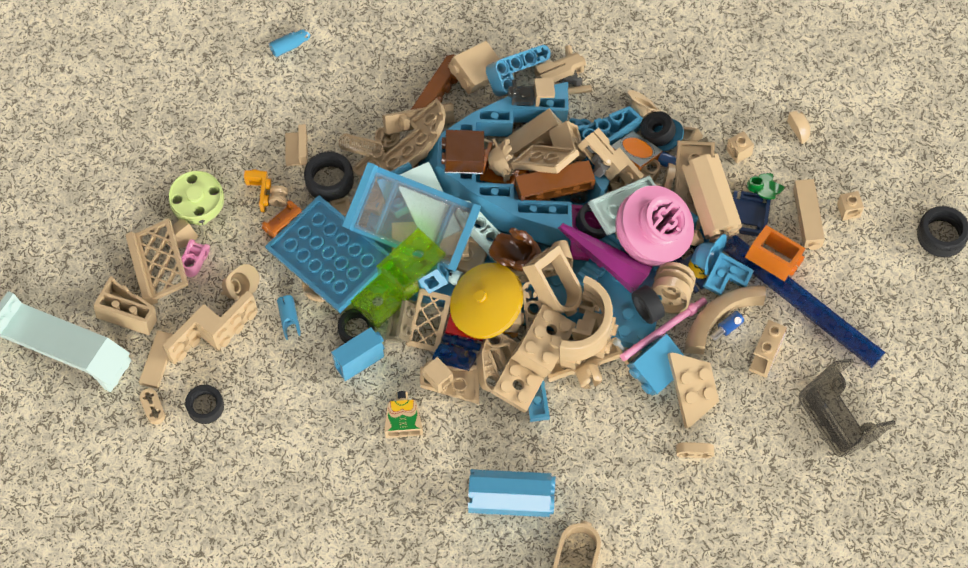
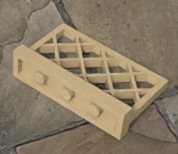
(141, 263)

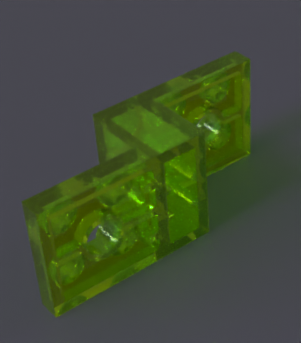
(398, 277)

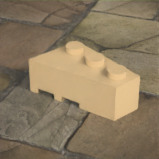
(124, 309)

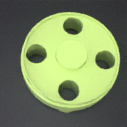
(196, 197)

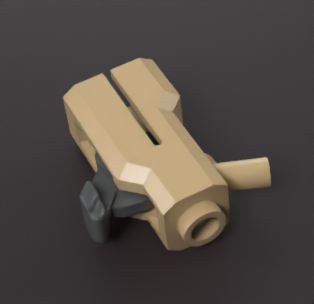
(563, 69)

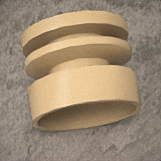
(674, 285)

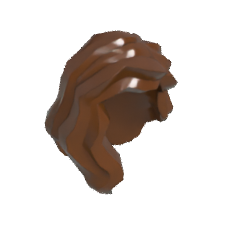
(514, 249)

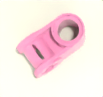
(196, 255)

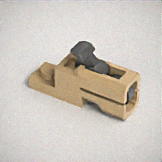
(607, 160)

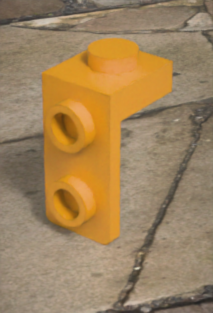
(259, 178)

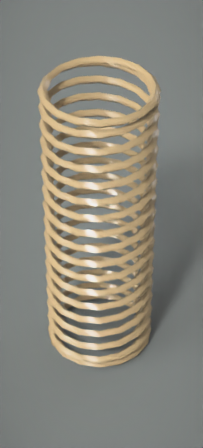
(362, 148)

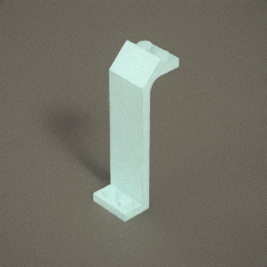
(63, 341)

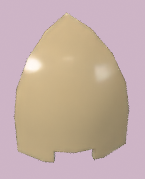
(799, 125)
(183, 233)

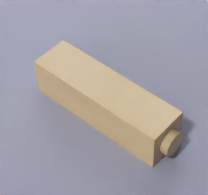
(808, 214)

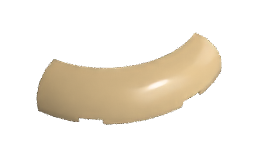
(717, 309)

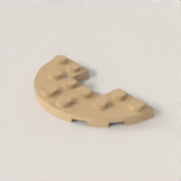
(415, 146)

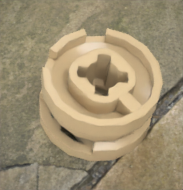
(387, 140)

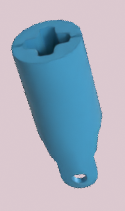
(288, 42)
(288, 313)

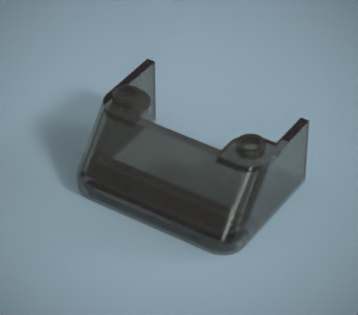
(831, 415)

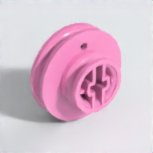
(644, 233)

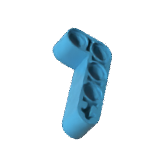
(503, 77)

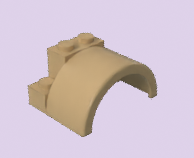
(593, 299)

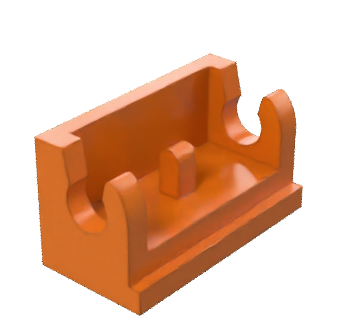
(282, 219)

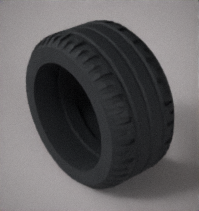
(324, 160)
(938, 247)

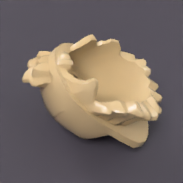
(501, 158)

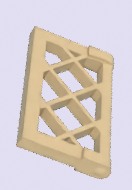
(444, 314)

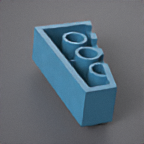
(614, 126)

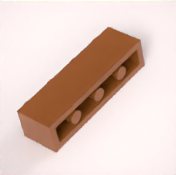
(545, 185)

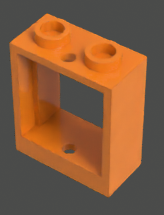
(772, 262)

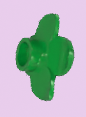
(765, 186)

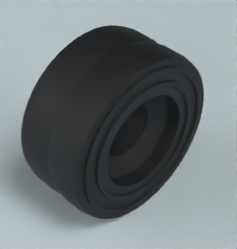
(656, 119)

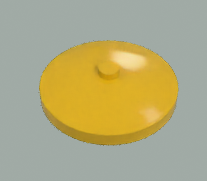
(486, 300)

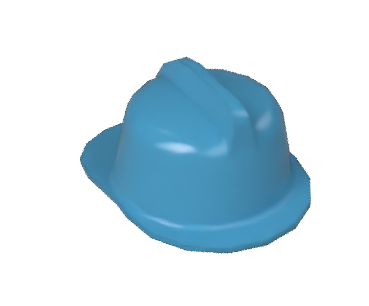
(707, 252)

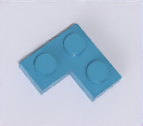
(726, 269)

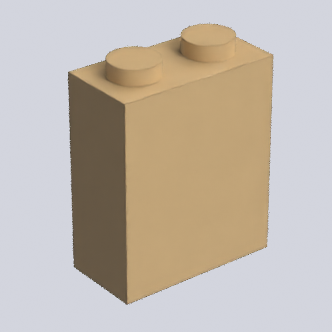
(471, 66)

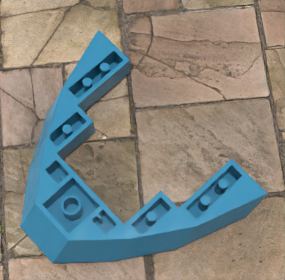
(497, 200)

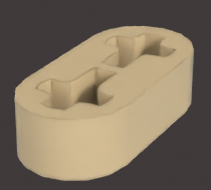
(148, 407)
(695, 450)

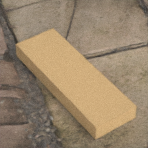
(156, 361)

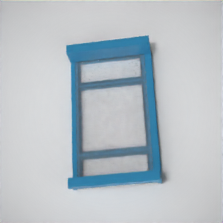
(393, 207)

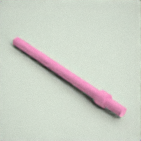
(690, 311)

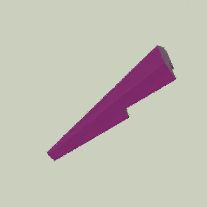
(616, 262)

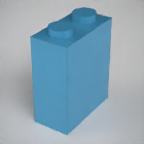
(358, 353)
(653, 366)

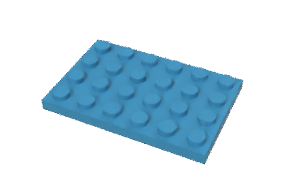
(326, 255)

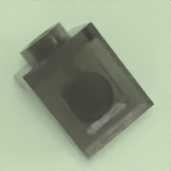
(521, 94)

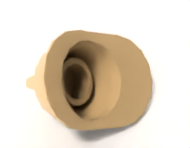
(641, 104)
(239, 281)

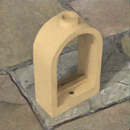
(566, 275)
(582, 527)

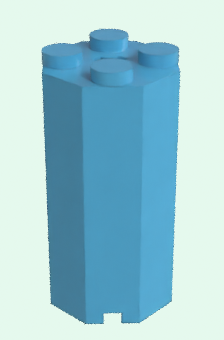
(511, 493)

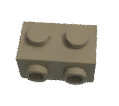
(400, 323)

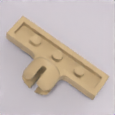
(587, 369)

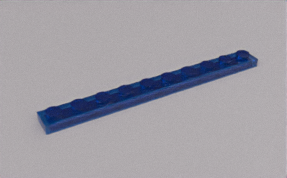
(809, 306)

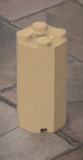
(712, 197)

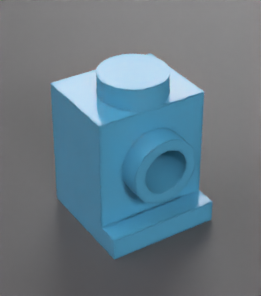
(435, 278)

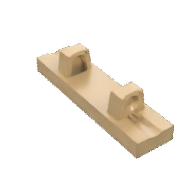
(400, 122)

